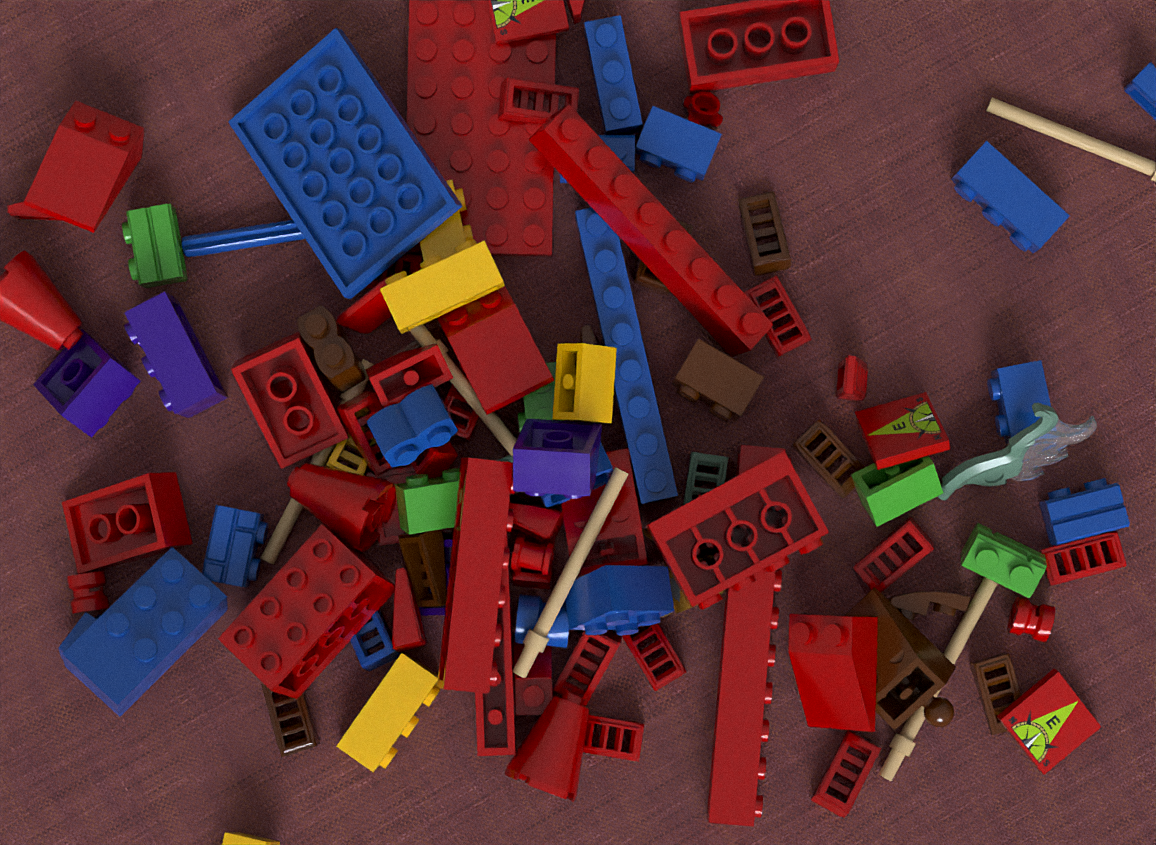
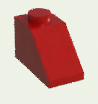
(407, 372)

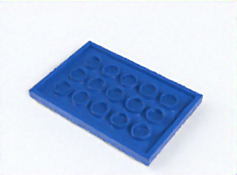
(344, 163)

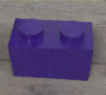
(86, 384)
(556, 458)

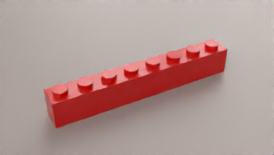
(650, 231)

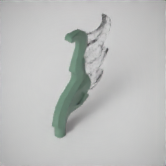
(1025, 453)

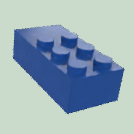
(145, 631)

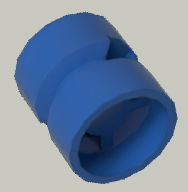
(528, 613)

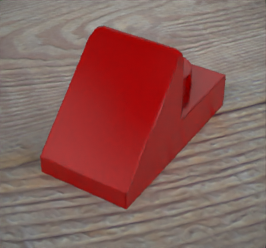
(535, 690)

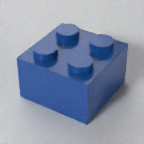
(619, 599)

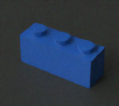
(613, 76)
(1009, 198)

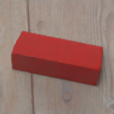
(367, 312)

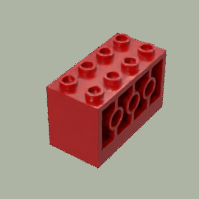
(745, 504)
(307, 613)

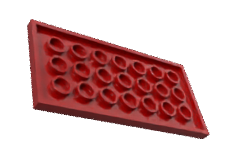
(454, 116)

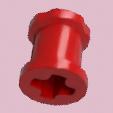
(532, 556)

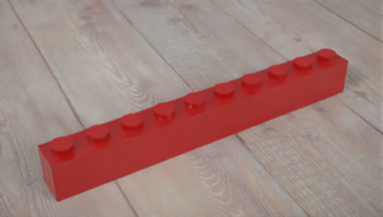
(743, 683)

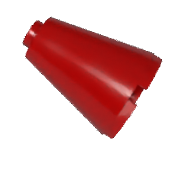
(36, 305)
(344, 501)
(553, 748)

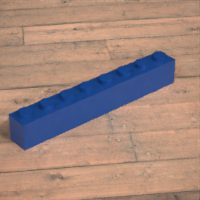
(632, 375)

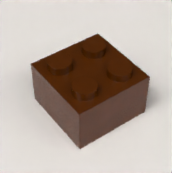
(716, 381)

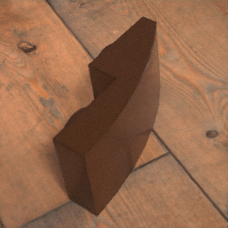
(918, 602)

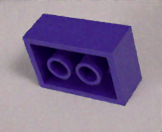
(174, 356)

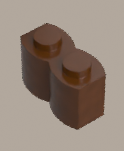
(331, 349)

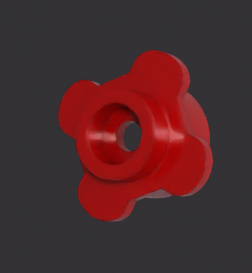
(703, 109)

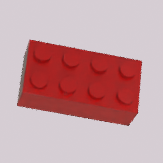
(756, 43)

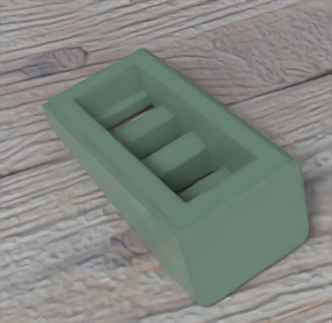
(706, 460)

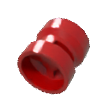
(88, 592)
(1031, 619)

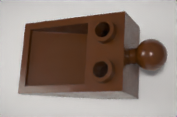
(907, 659)

